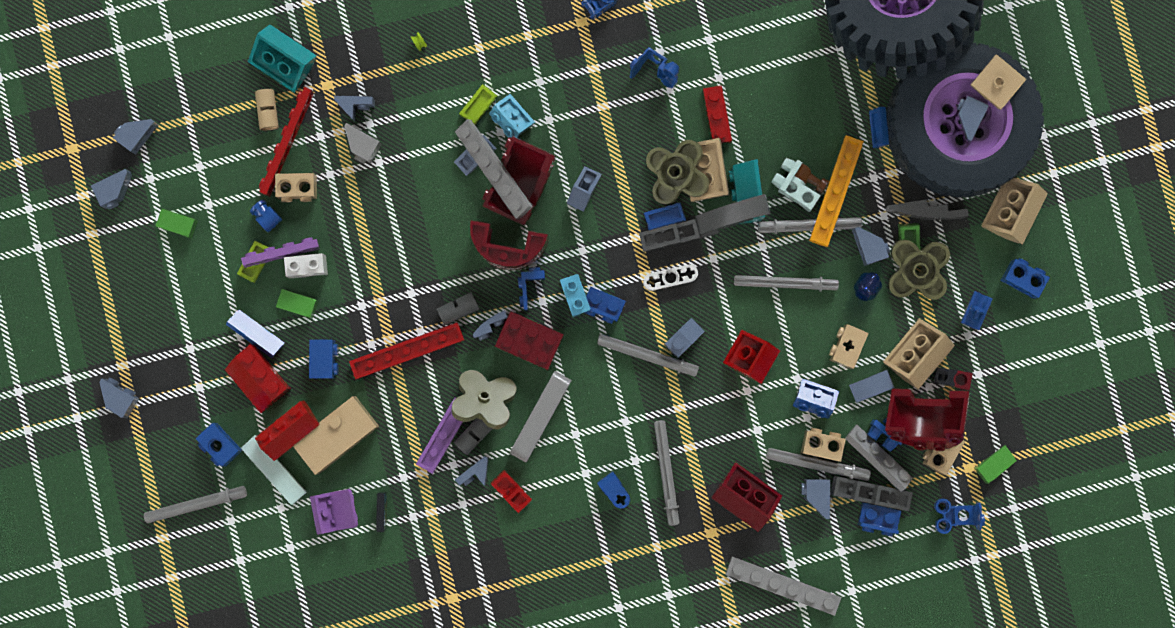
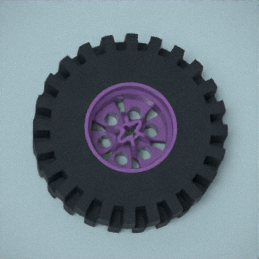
(902, 35)

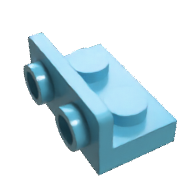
(511, 117)
(575, 295)

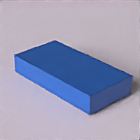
(879, 127)
(664, 216)

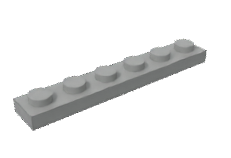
(493, 169)
(783, 585)

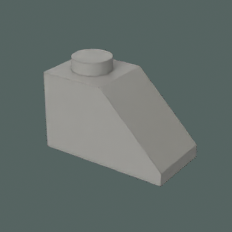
(361, 144)

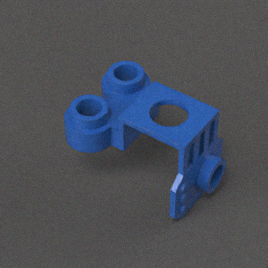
(666, 71)
(950, 516)

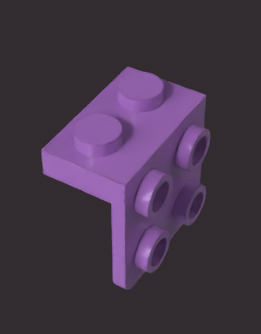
(334, 511)

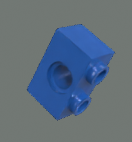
(229, 447)

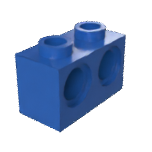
(1023, 283)

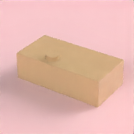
(336, 435)

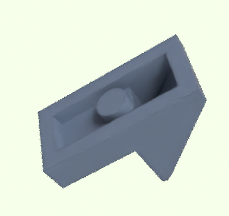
(349, 104)
(479, 469)

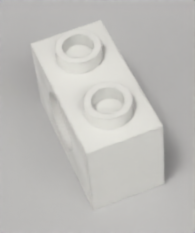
(305, 265)

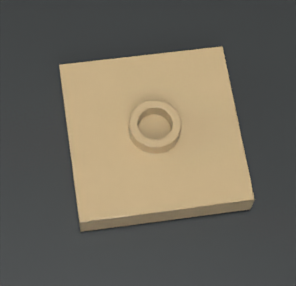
(998, 82)

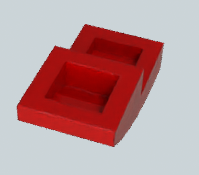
(511, 491)

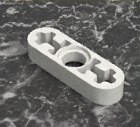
(674, 270)

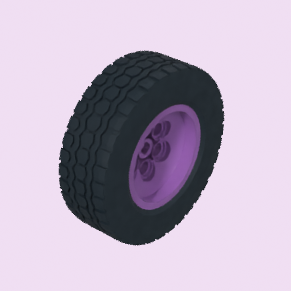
(935, 158)

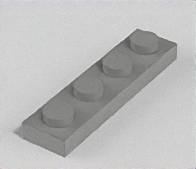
(879, 458)

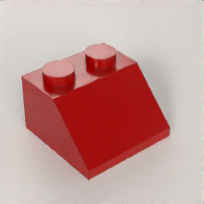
(751, 356)

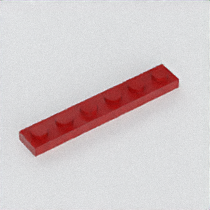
(289, 134)
(406, 350)

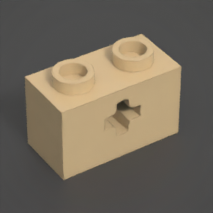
(849, 357)

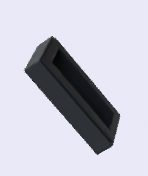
(381, 512)

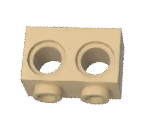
(296, 181)
(822, 449)
(947, 456)

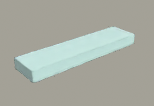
(274, 471)

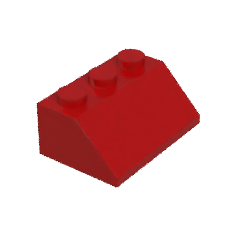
(257, 378)
(287, 430)

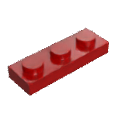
(717, 114)

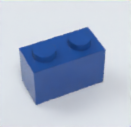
(322, 359)

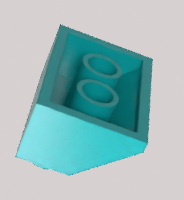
(281, 58)
(746, 183)

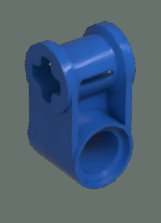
(599, 5)
(612, 488)

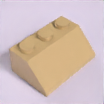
(1015, 209)
(919, 353)

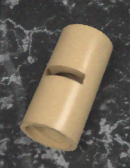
(266, 109)

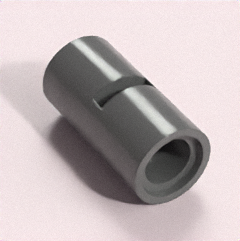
(458, 308)
(472, 436)

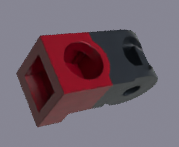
(953, 378)

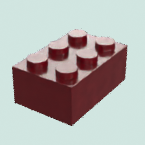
(529, 340)

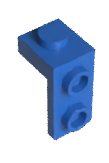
(533, 274)

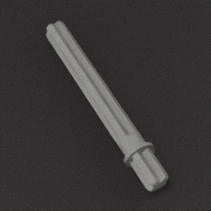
(804, 225)
(783, 282)
(648, 355)
(818, 464)
(666, 473)
(195, 504)

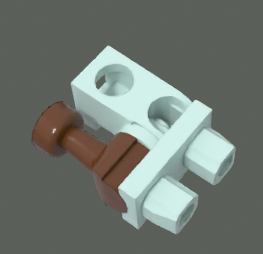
(794, 184)

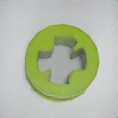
(418, 41)

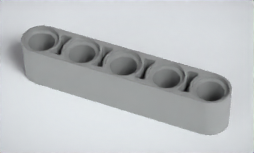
(540, 416)

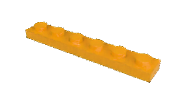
(836, 191)

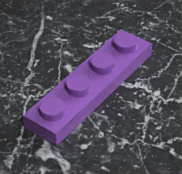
(272, 254)
(439, 441)

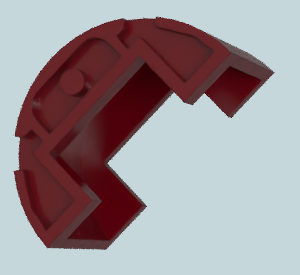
(529, 169)
(507, 257)
(927, 422)

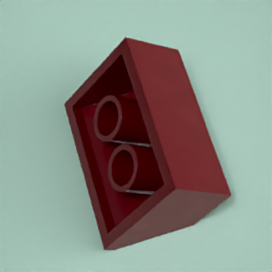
(747, 497)

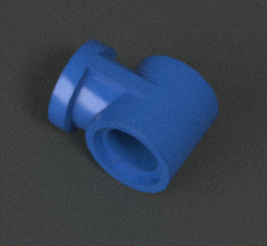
(265, 215)

